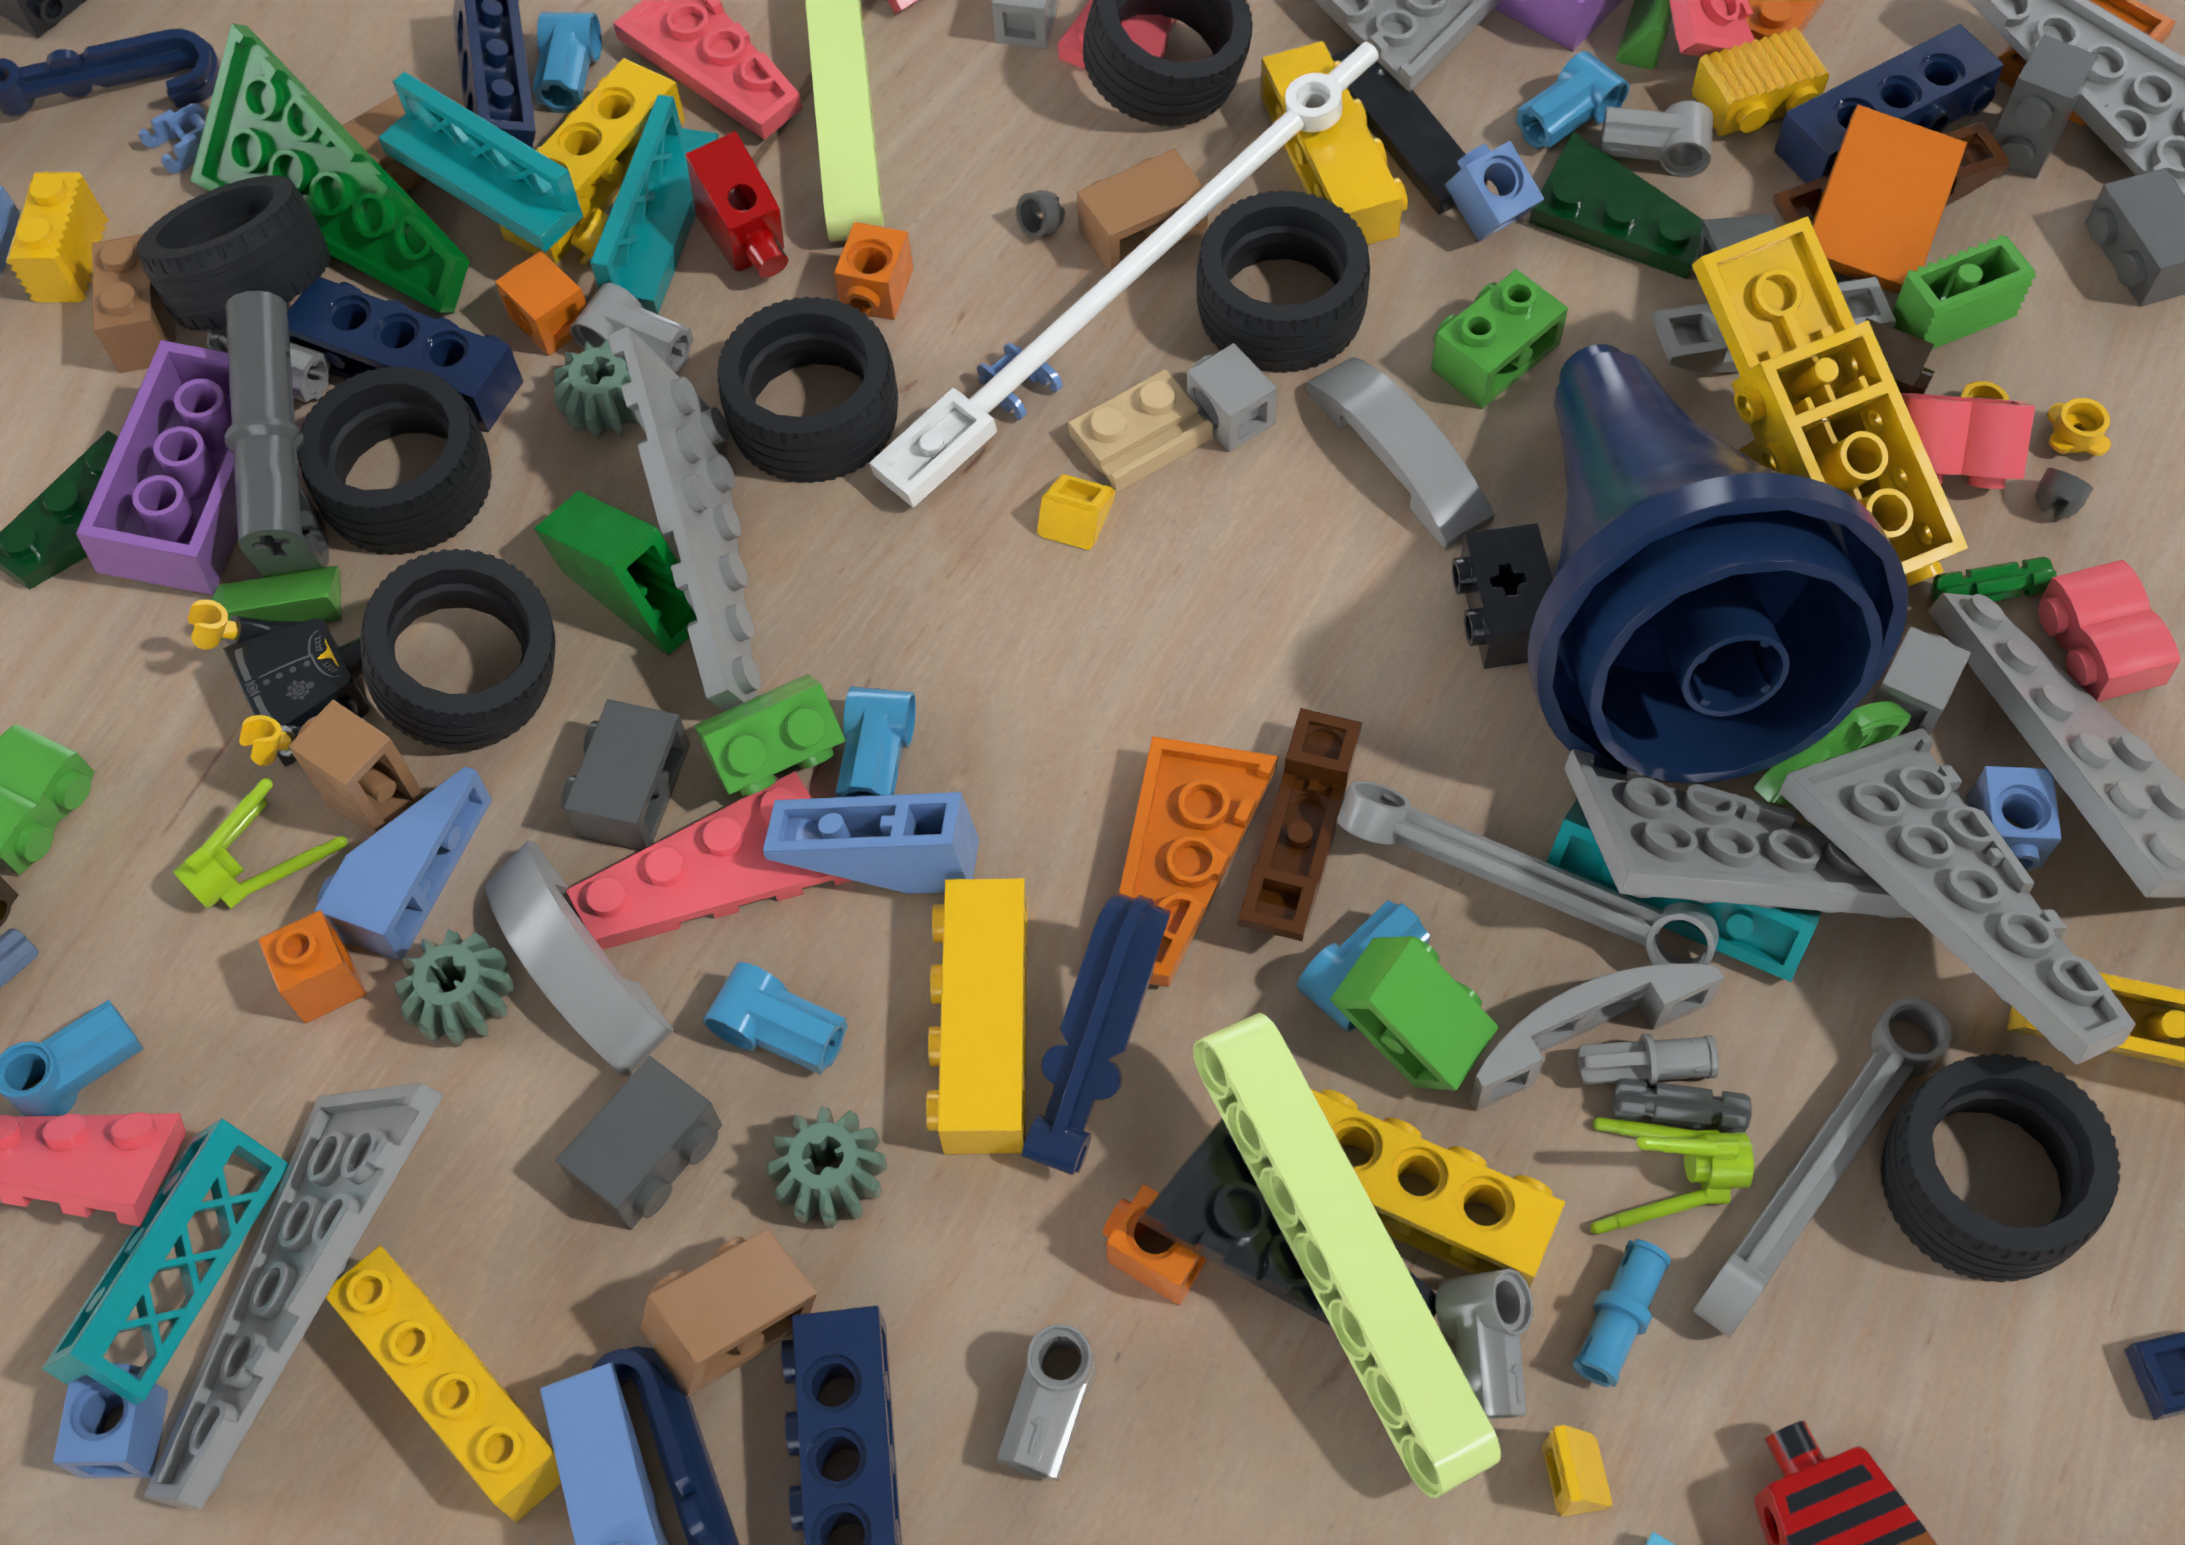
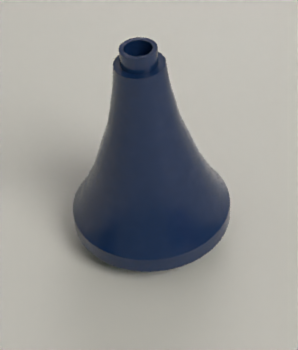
(1697, 596)

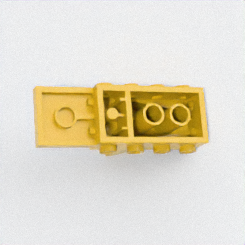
(1824, 391)

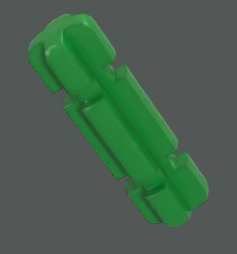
(1997, 581)

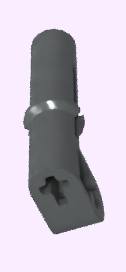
(274, 516)

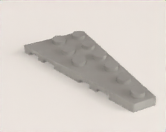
(1408, 33)
(2133, 89)
(693, 501)
(2098, 763)
(1716, 846)
(1961, 880)
(314, 1223)

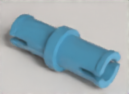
(1622, 1313)

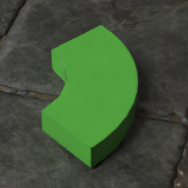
(1858, 730)

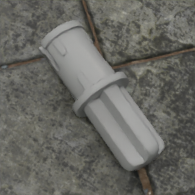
(1648, 1060)

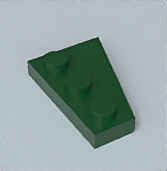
(1617, 211)
(44, 534)

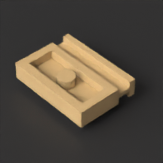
(1140, 430)

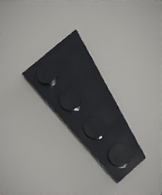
(1224, 1218)

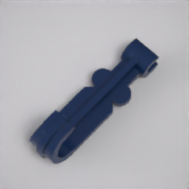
(115, 65)
(1096, 1028)
(678, 1444)

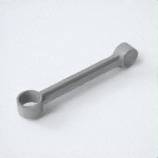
(1388, 818)
(1822, 1163)

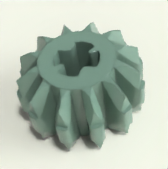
(591, 390)
(430, 993)
(833, 1187)

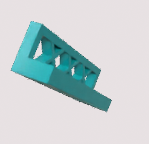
(481, 165)
(651, 210)
(1755, 935)
(144, 1255)

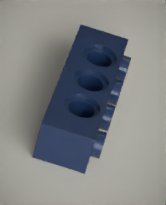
(494, 65)
(1923, 86)
(373, 333)
(826, 1348)

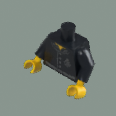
(284, 671)

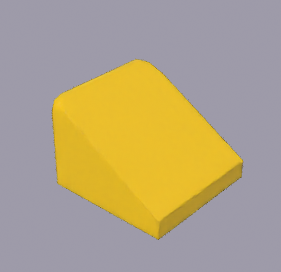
(1074, 511)
(1575, 1471)

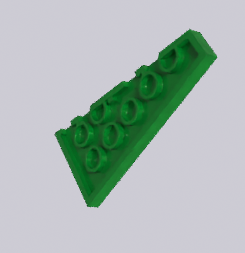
(274, 126)

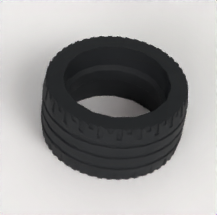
(1156, 87)
(1277, 229)
(233, 242)
(796, 336)
(373, 410)
(457, 581)
(2049, 1111)

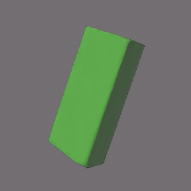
(1645, 33)
(285, 597)

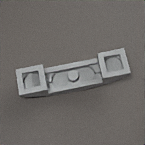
(1696, 343)
(1409, 445)
(570, 965)
(1658, 990)

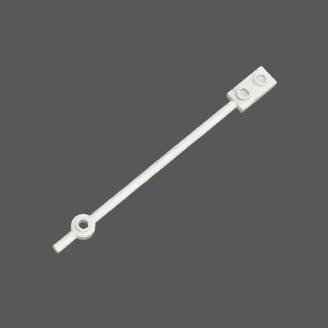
(960, 425)

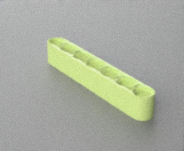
(843, 116)
(1347, 1256)

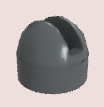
(1035, 203)
(2064, 490)

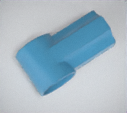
(566, 48)
(1577, 96)
(875, 731)
(1334, 962)
(761, 1012)
(66, 1061)

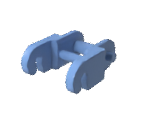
(176, 126)
(1043, 374)

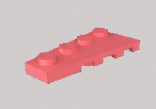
(694, 873)
(88, 1161)

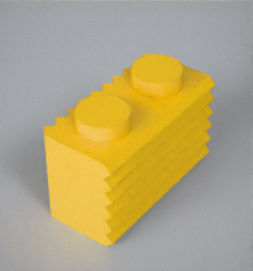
(1758, 81)
(56, 237)

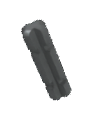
(1681, 1105)

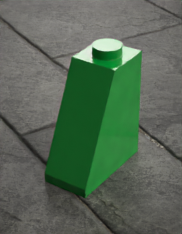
(621, 566)

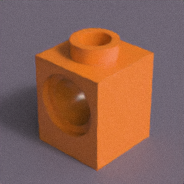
(874, 269)
(541, 301)
(312, 966)
(1166, 1273)

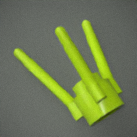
(213, 871)
(1710, 1158)

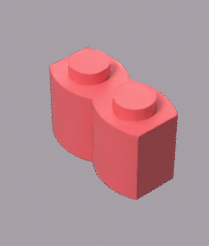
(1973, 436)
(2108, 631)

